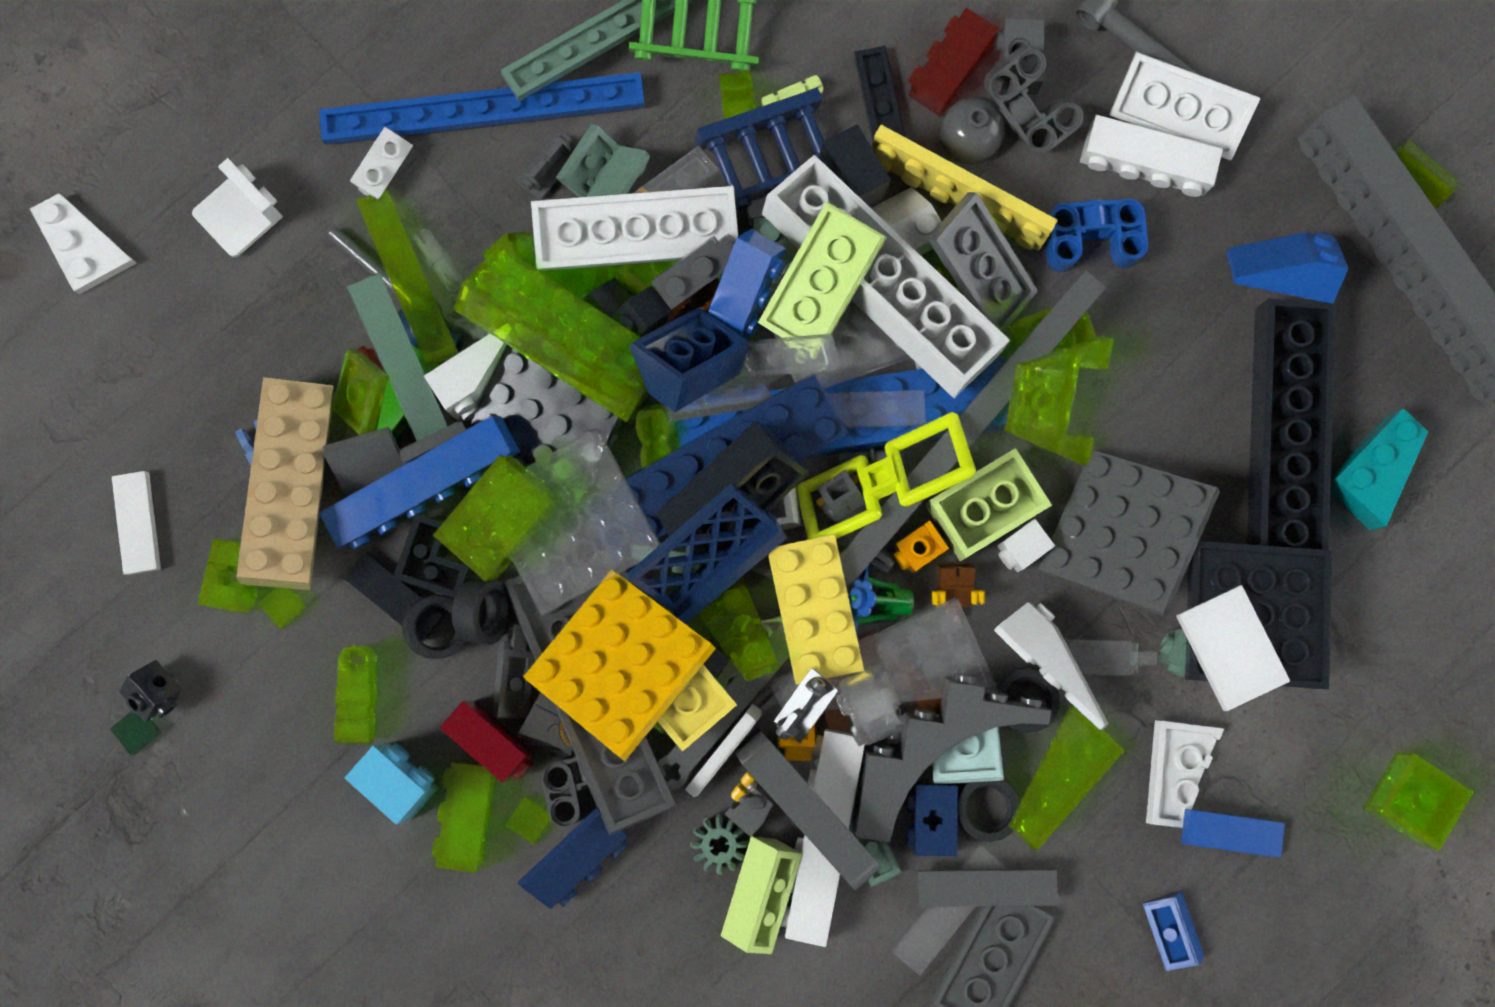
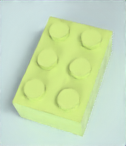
(987, 504)

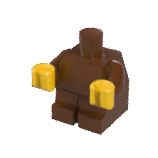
(958, 582)

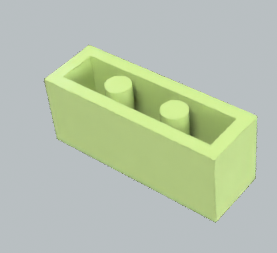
(761, 895)

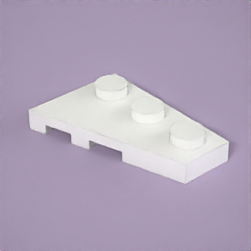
(78, 245)
(1177, 766)

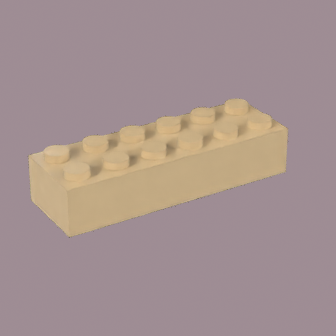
(285, 484)

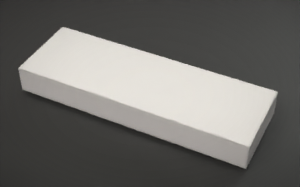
(136, 523)
(724, 751)

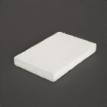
(1233, 648)

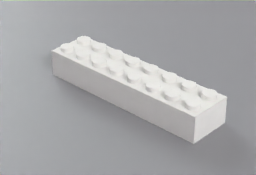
(900, 287)

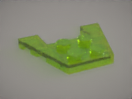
(1045, 395)

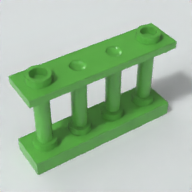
(739, 62)

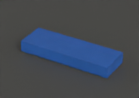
(1232, 833)

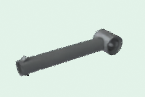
(1102, 12)

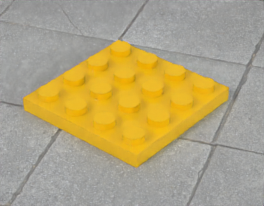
(619, 664)

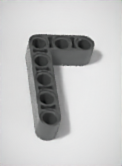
(806, 809)

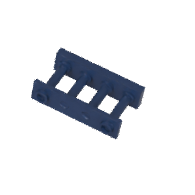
(745, 127)

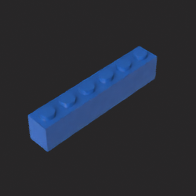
(418, 483)

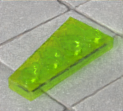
(739, 631)

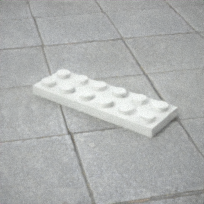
(629, 227)

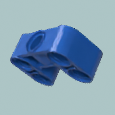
(1097, 222)

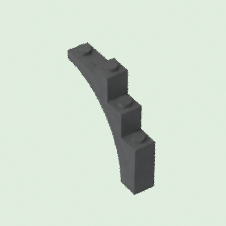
(962, 713)

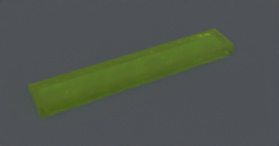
(407, 279)

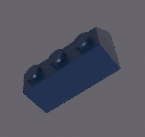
(688, 358)
(572, 860)

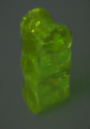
(356, 697)

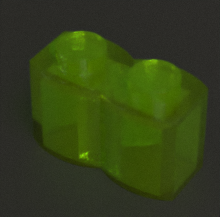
(655, 433)

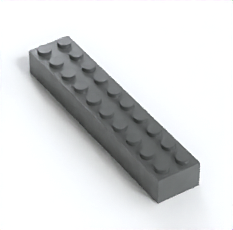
(1408, 238)

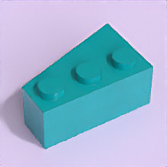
(1378, 468)

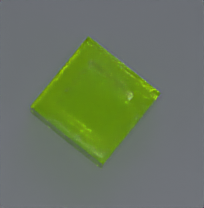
(282, 606)
(529, 820)

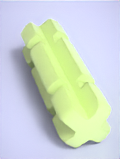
(797, 88)

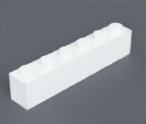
(816, 879)

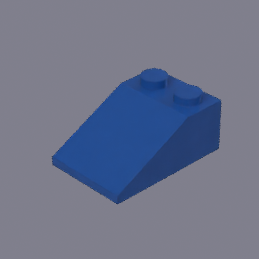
(1291, 265)

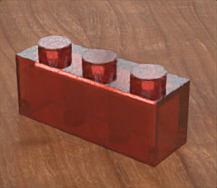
(951, 61)

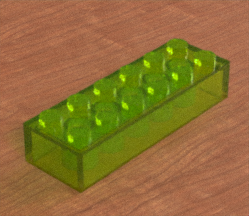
(554, 330)

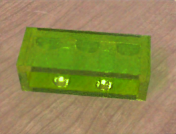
(464, 817)

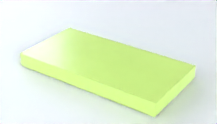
(822, 275)

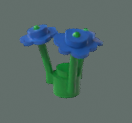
(892, 600)

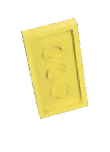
(815, 608)

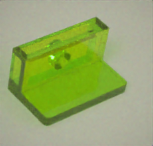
(1428, 174)

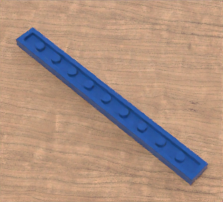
(481, 108)

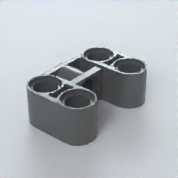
(1020, 109)
(569, 792)

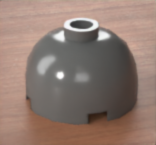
(972, 130)

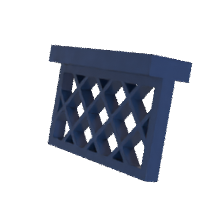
(722, 566)

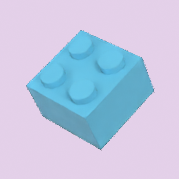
(392, 782)

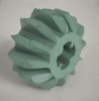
(723, 855)

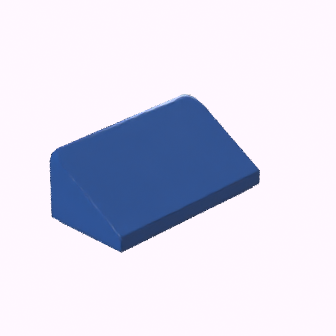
(1174, 931)

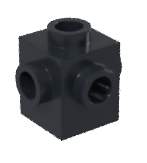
(151, 691)

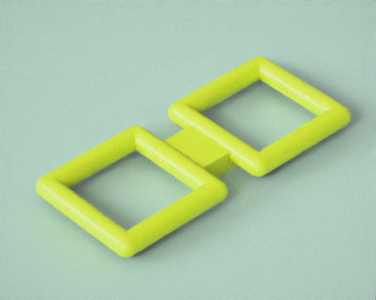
(888, 477)

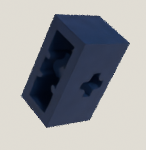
(942, 837)

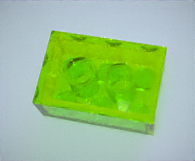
(497, 517)

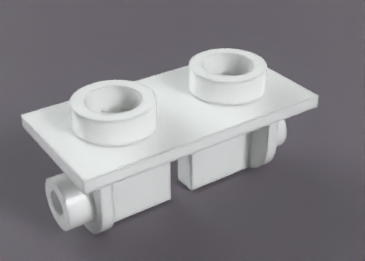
(381, 163)

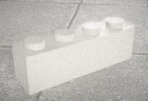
(1151, 156)

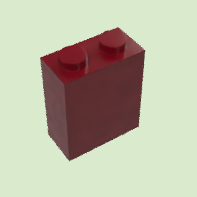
(488, 741)

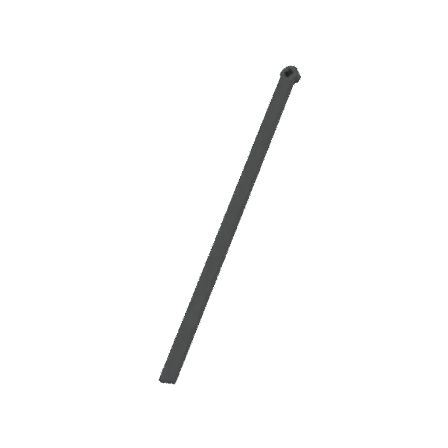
(933, 465)

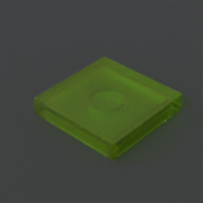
(359, 392)

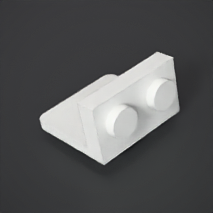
(237, 210)

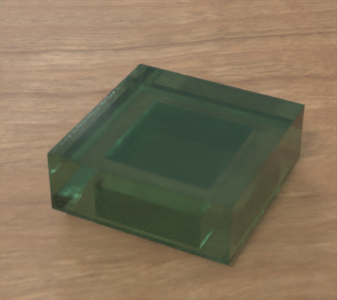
(135, 733)

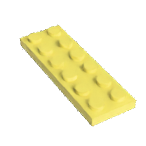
(951, 183)

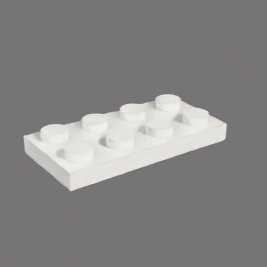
(1183, 104)

